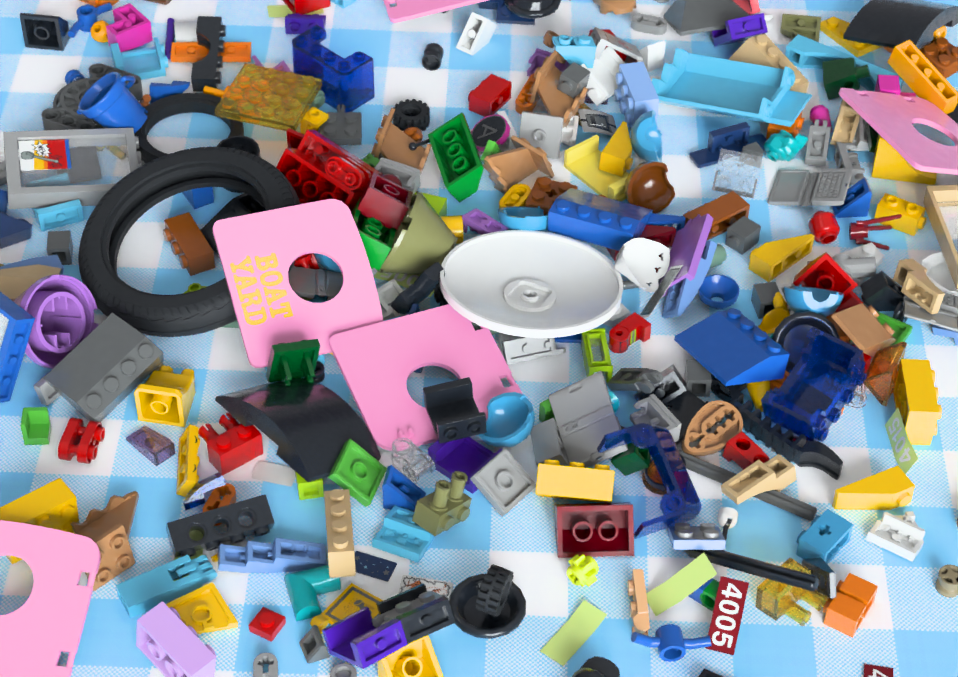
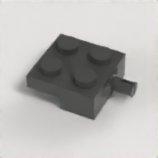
(343, 127)

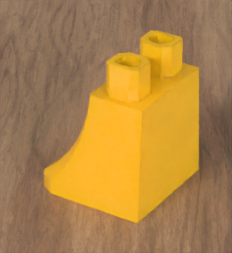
(166, 397)

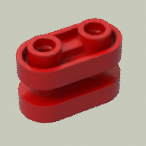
(347, 172)
(81, 440)

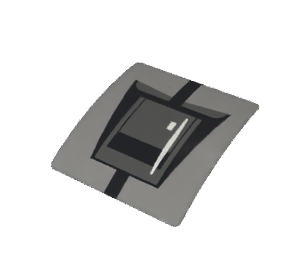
(597, 121)

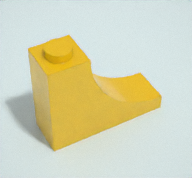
(892, 166)

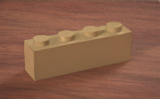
(339, 533)

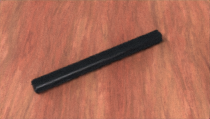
(759, 568)

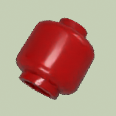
(824, 227)

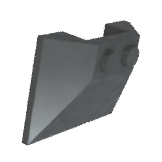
(701, 15)

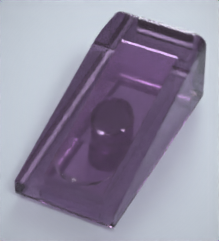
(152, 445)

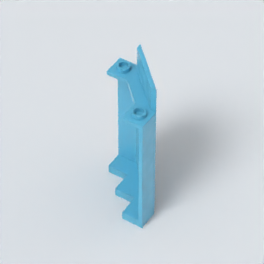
(730, 88)

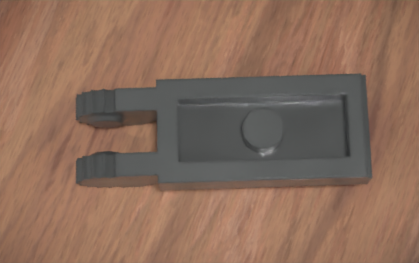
(635, 380)

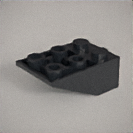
(238, 206)

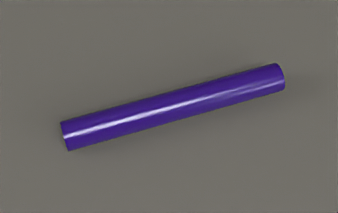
(169, 37)

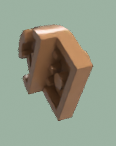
(616, 6)

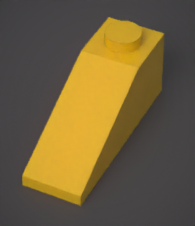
(617, 153)
(779, 255)
(877, 492)

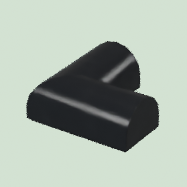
(418, 290)

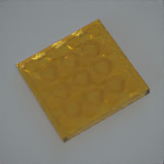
(268, 97)

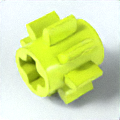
(582, 570)

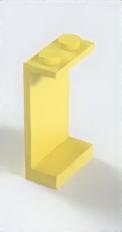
(584, 162)

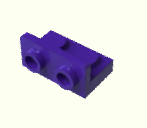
(299, 23)

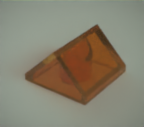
(883, 371)

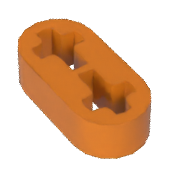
(214, 500)

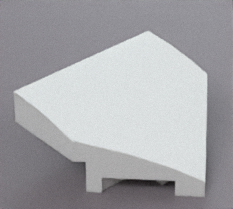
(898, 534)

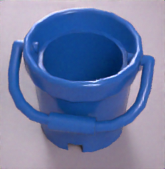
(112, 103)

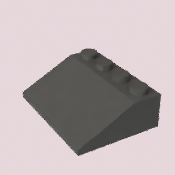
(105, 368)

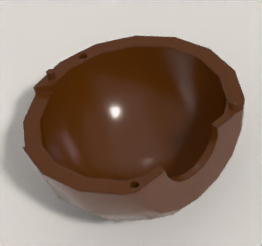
(649, 186)

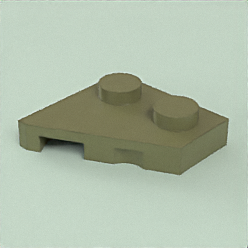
(801, 24)

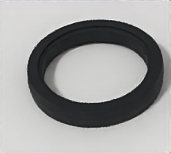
(175, 105)

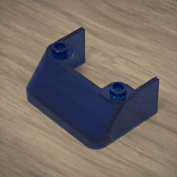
(681, 499)

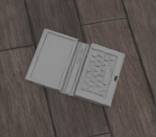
(811, 189)
(308, 282)
(946, 317)
(584, 417)

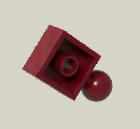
(385, 200)

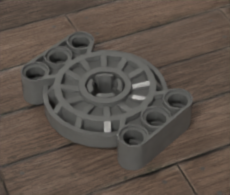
(65, 103)

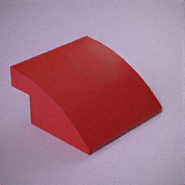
(307, 174)

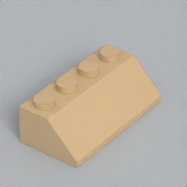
(764, 52)

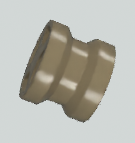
(950, 574)

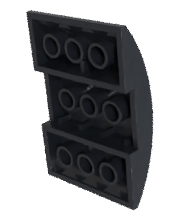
(897, 21)
(303, 420)

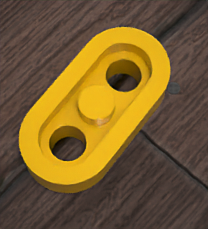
(515, 196)

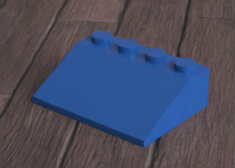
(596, 219)
(734, 349)

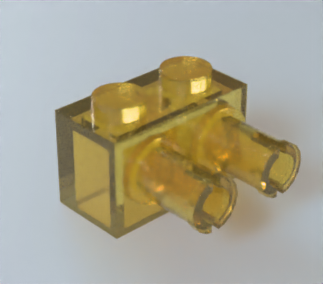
(780, 599)

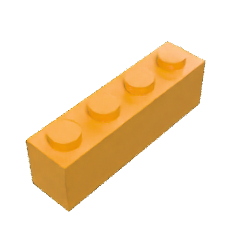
(923, 76)

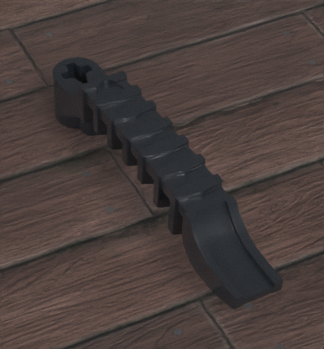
(804, 455)

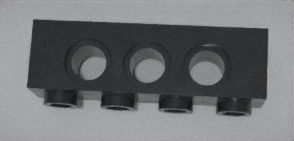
(255, 508)

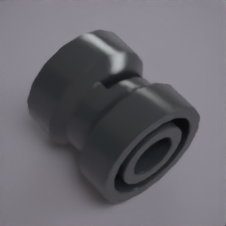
(432, 57)

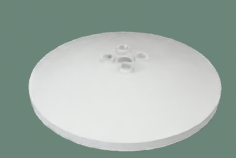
(531, 283)

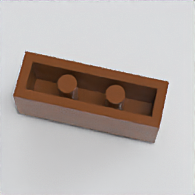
(724, 210)
(189, 244)

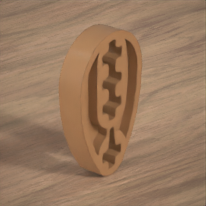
(705, 419)

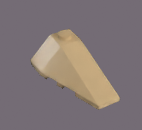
(18, 279)

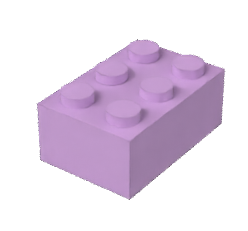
(173, 645)

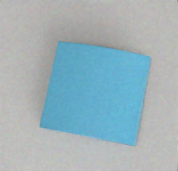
(402, 535)

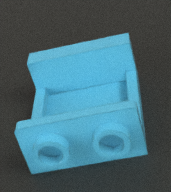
(144, 62)
(59, 215)

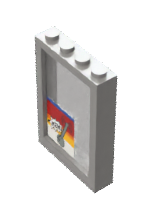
(66, 165)

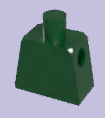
(842, 74)

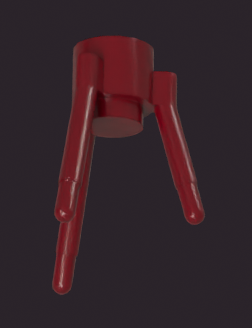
(860, 229)

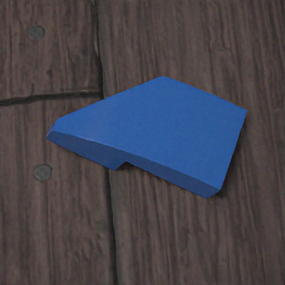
(162, 90)

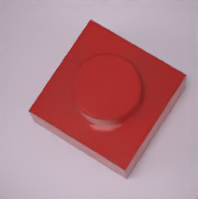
(267, 624)

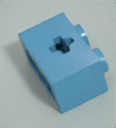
(824, 537)

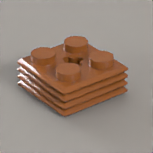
(942, 56)
(545, 192)

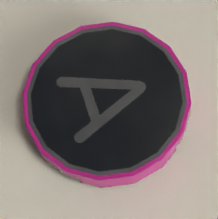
(490, 128)

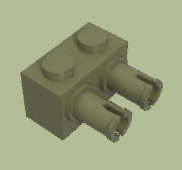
(444, 506)

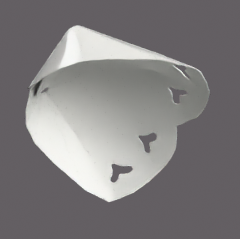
(640, 261)
(939, 272)

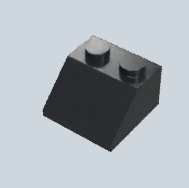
(44, 31)

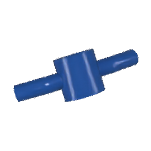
(87, 17)
(670, 642)

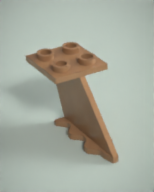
(546, 86)
(395, 145)
(516, 164)
(111, 532)

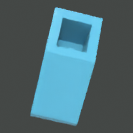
(576, 49)

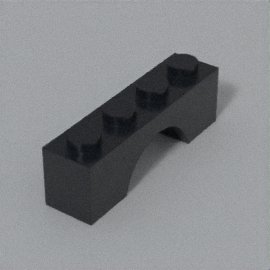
(210, 35)

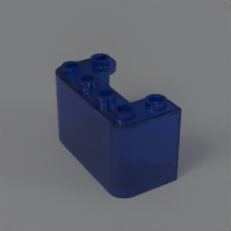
(343, 80)
(817, 387)

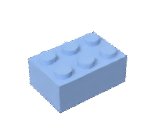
(635, 92)

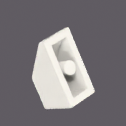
(476, 34)

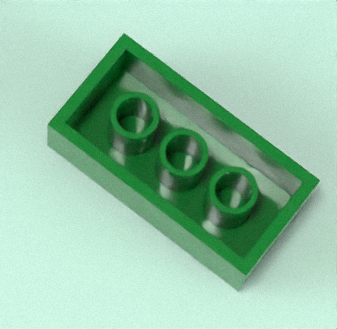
(375, 237)

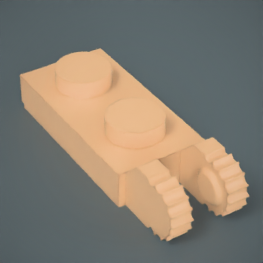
(639, 605)

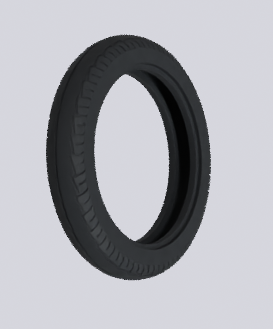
(136, 194)

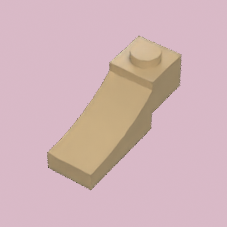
(845, 124)
(917, 285)
(758, 478)

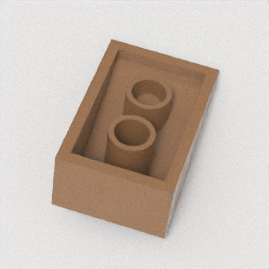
(865, 328)

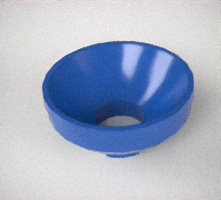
(719, 286)

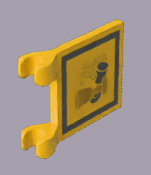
(347, 603)

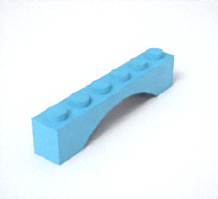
(810, 54)

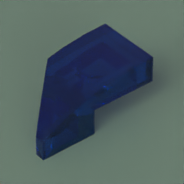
(195, 496)

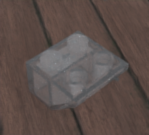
(738, 173)

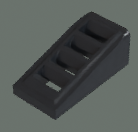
(824, 573)

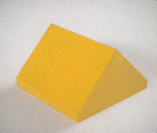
(412, 660)

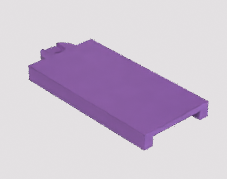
(689, 247)

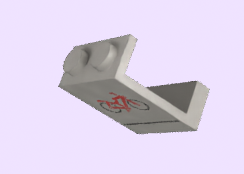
(605, 39)

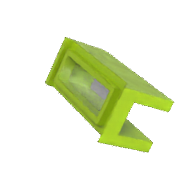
(596, 353)

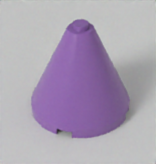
(62, 317)

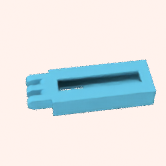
(158, 584)

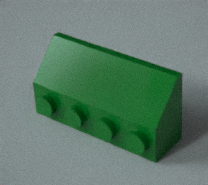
(457, 157)

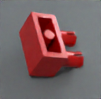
(232, 447)

